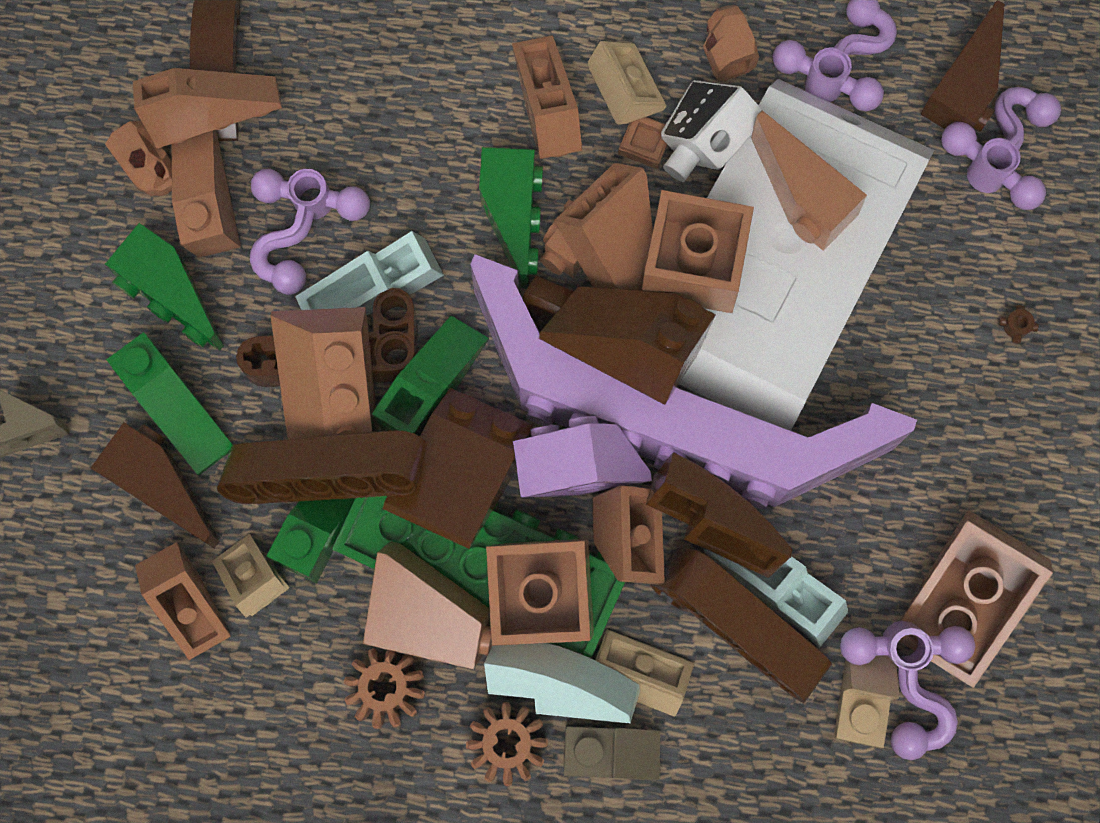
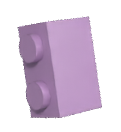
(577, 460)

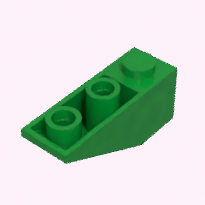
(506, 196)
(160, 275)
(429, 377)

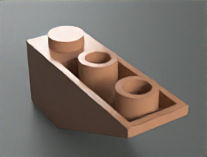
(194, 102)

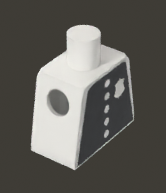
(708, 127)

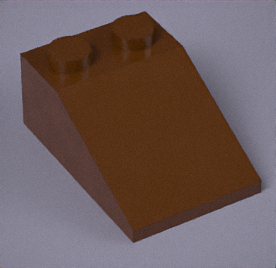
(632, 335)
(463, 468)

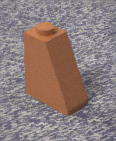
(611, 228)
(424, 612)

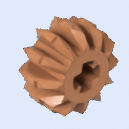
(392, 702)
(491, 740)

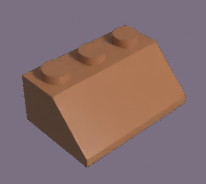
(324, 371)

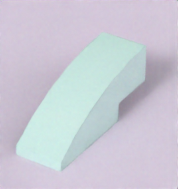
(401, 265)
(793, 596)
(561, 682)

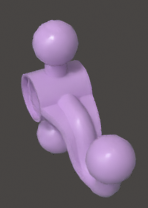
(863, 93)
(961, 138)
(268, 187)
(953, 645)

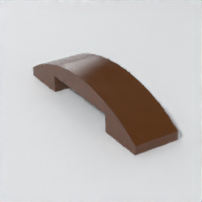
(215, 43)

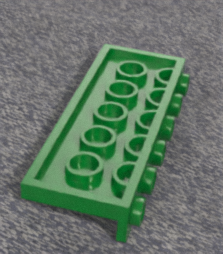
(371, 528)

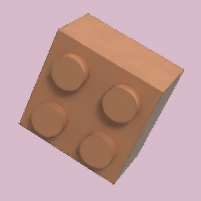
(698, 249)
(540, 592)

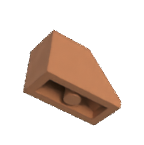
(629, 535)
(181, 601)

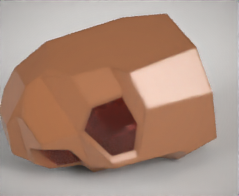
(730, 44)
(140, 159)

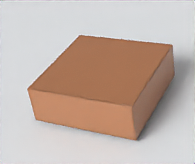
(644, 142)

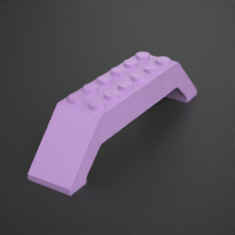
(741, 450)

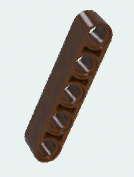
(323, 468)

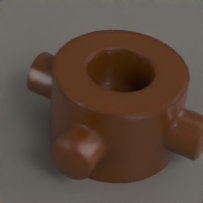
(1018, 324)

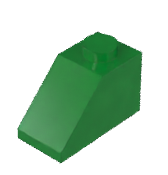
(309, 536)

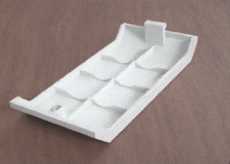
(790, 290)

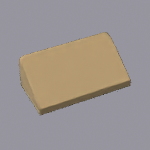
(625, 82)
(660, 674)

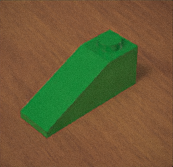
(170, 403)

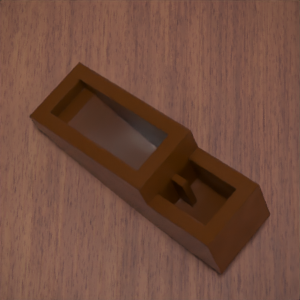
(717, 516)

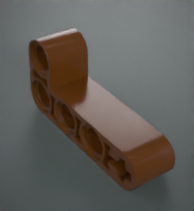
(384, 339)
(743, 622)

